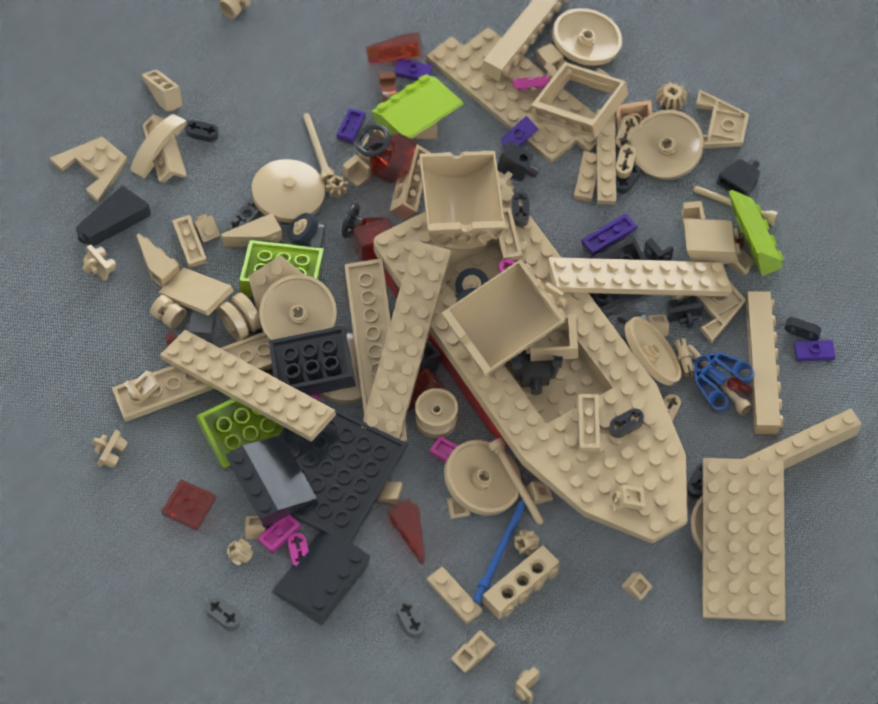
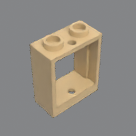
(568, 352)

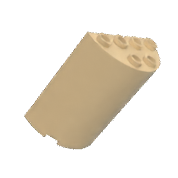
(462, 198)
(504, 317)

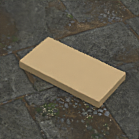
(196, 291)

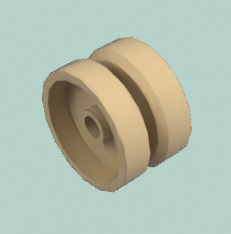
(239, 316)
(436, 413)

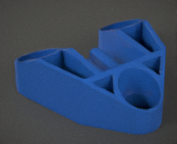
(730, 365)

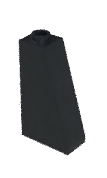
(112, 217)

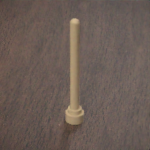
(326, 172)
(770, 216)
(742, 405)
(498, 447)

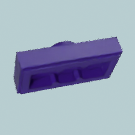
(412, 70)
(351, 125)
(520, 132)
(814, 350)

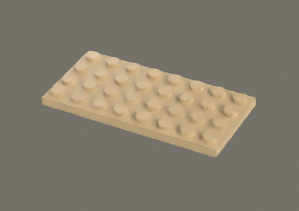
(743, 540)

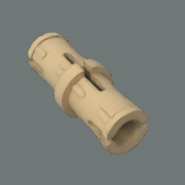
(685, 357)

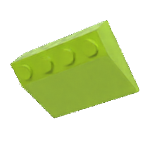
(416, 107)
(755, 233)
(260, 253)
(233, 426)

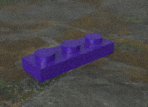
(609, 234)

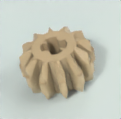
(671, 96)

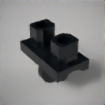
(685, 313)

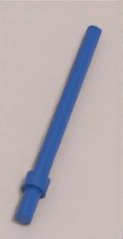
(484, 583)

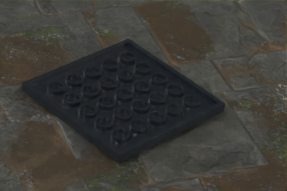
(345, 470)

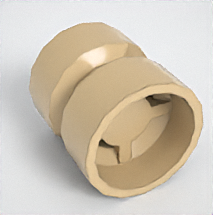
(233, 8)
(168, 312)

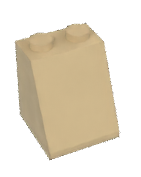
(712, 241)

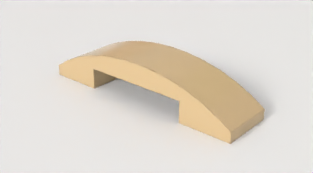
(154, 143)

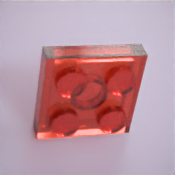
(188, 504)

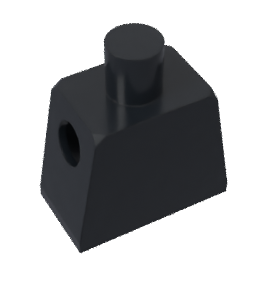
(517, 162)
(740, 176)

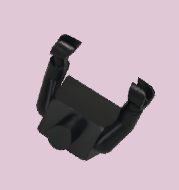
(535, 373)

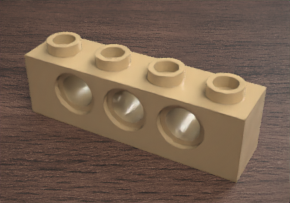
(409, 188)
(541, 560)

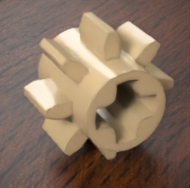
(336, 186)
(526, 542)
(239, 552)

